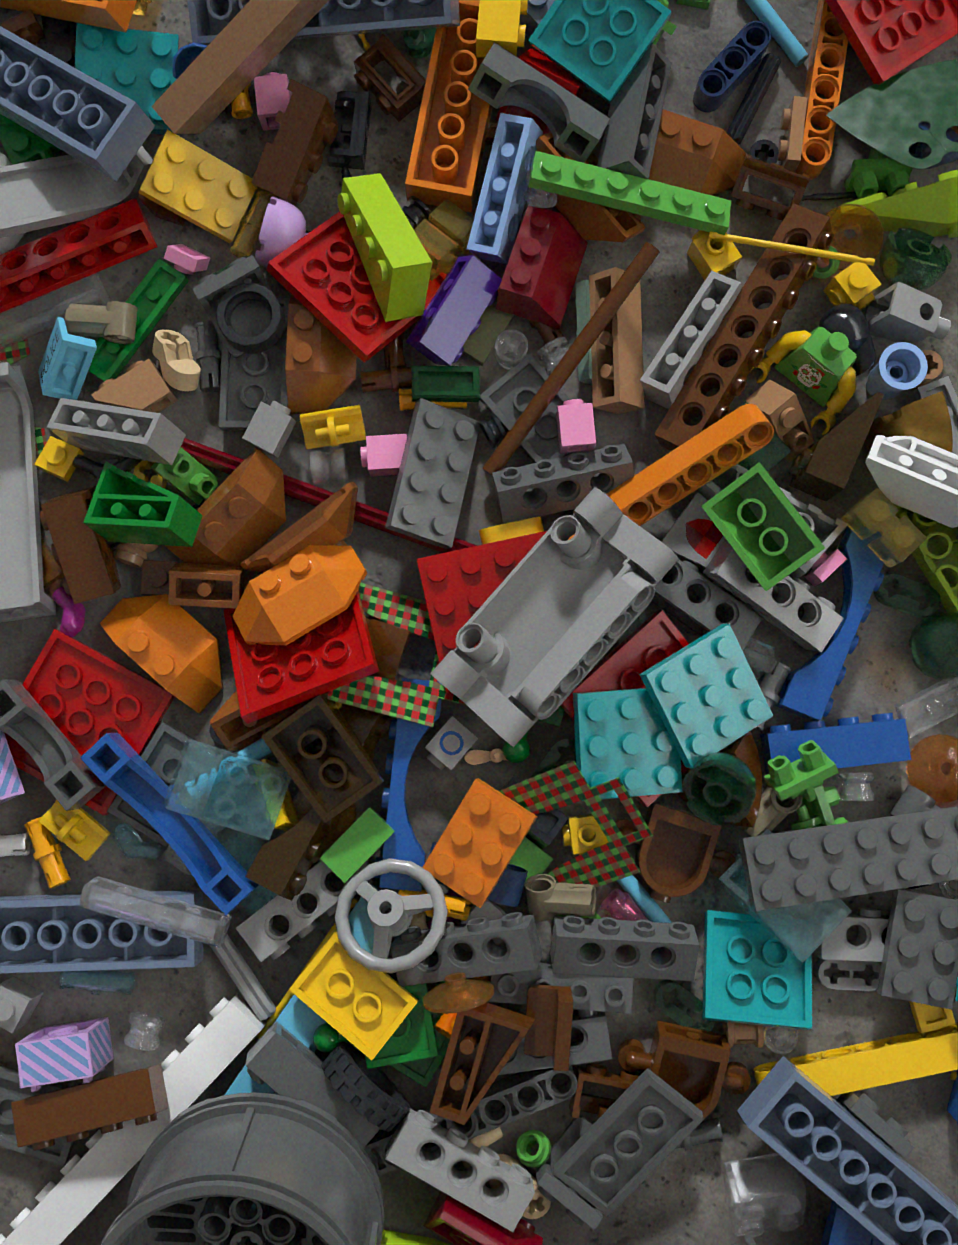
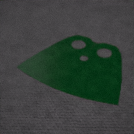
(890, 113)

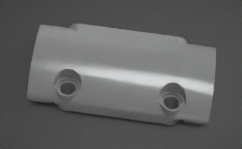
(554, 616)

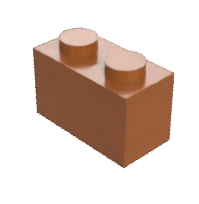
(206, 585)

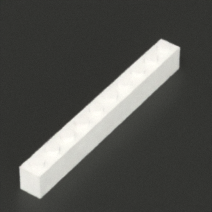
(116, 1152)

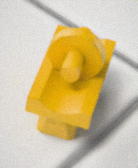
(333, 427)
(75, 829)

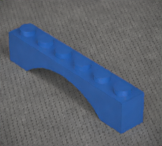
(811, 685)
(402, 842)
(206, 858)

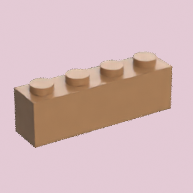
(618, 349)

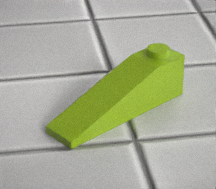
(926, 208)

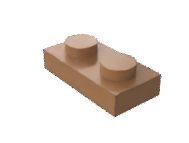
(793, 123)

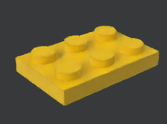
(198, 186)
(353, 1000)

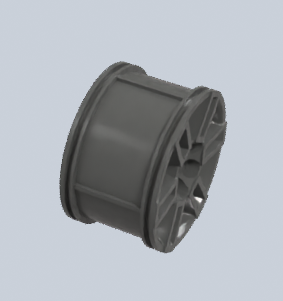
(258, 1149)

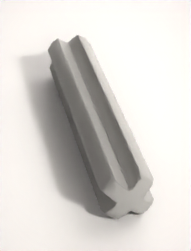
(244, 979)

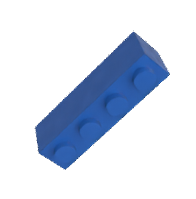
(845, 744)

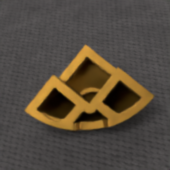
(923, 419)

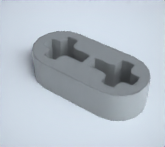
(848, 981)

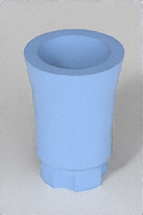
(899, 369)

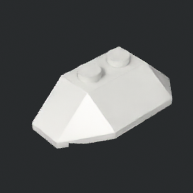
(916, 476)

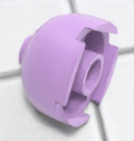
(280, 229)

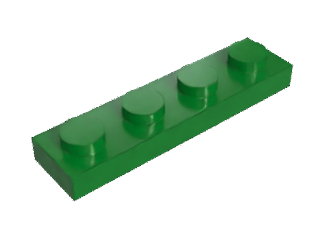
(152, 299)

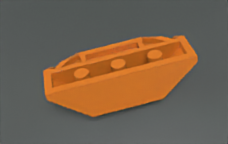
(299, 594)
(168, 647)

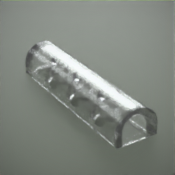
(43, 311)
(155, 911)

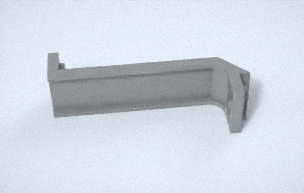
(62, 191)
(20, 532)

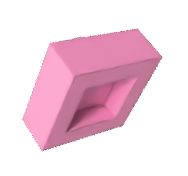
(186, 259)
(825, 567)

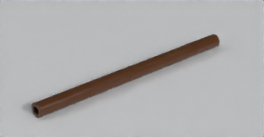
(572, 358)

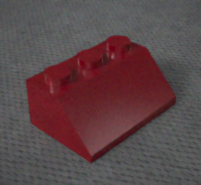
(542, 268)
(466, 1226)

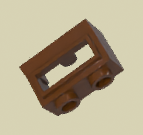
(387, 99)
(772, 173)
(597, 1073)

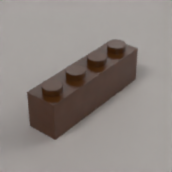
(90, 1106)

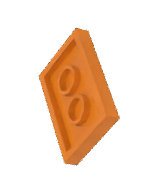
(479, 842)

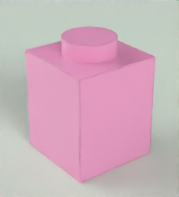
(271, 97)
(575, 426)
(383, 454)

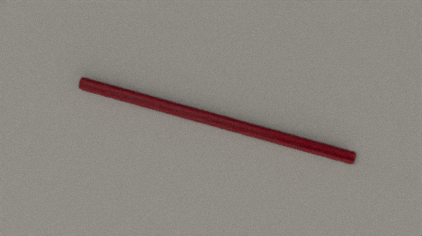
(307, 493)

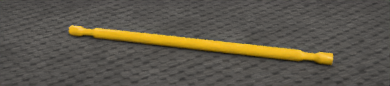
(792, 248)
(289, 994)

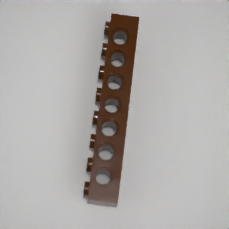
(798, 228)

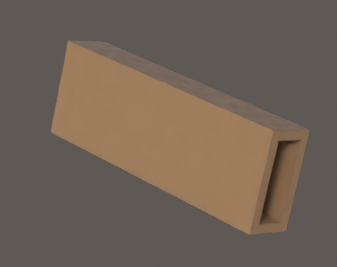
(232, 62)

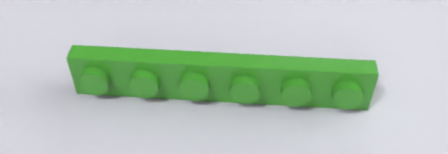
(629, 193)

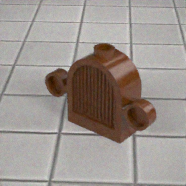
(678, 852)
(689, 1062)

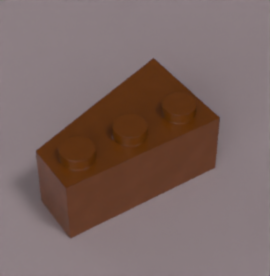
(297, 145)
(82, 552)
(475, 1056)

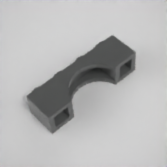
(510, 81)
(57, 758)

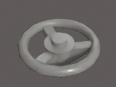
(391, 915)

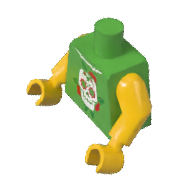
(818, 366)

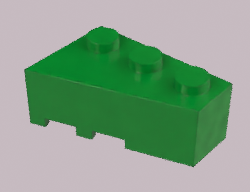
(140, 511)

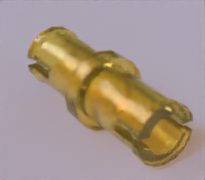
(251, 226)

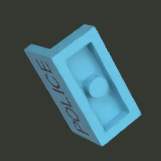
(65, 363)

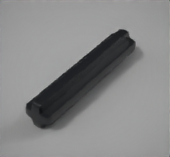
(753, 97)

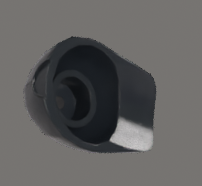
(852, 323)

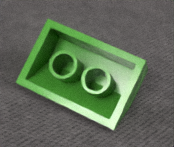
(763, 526)

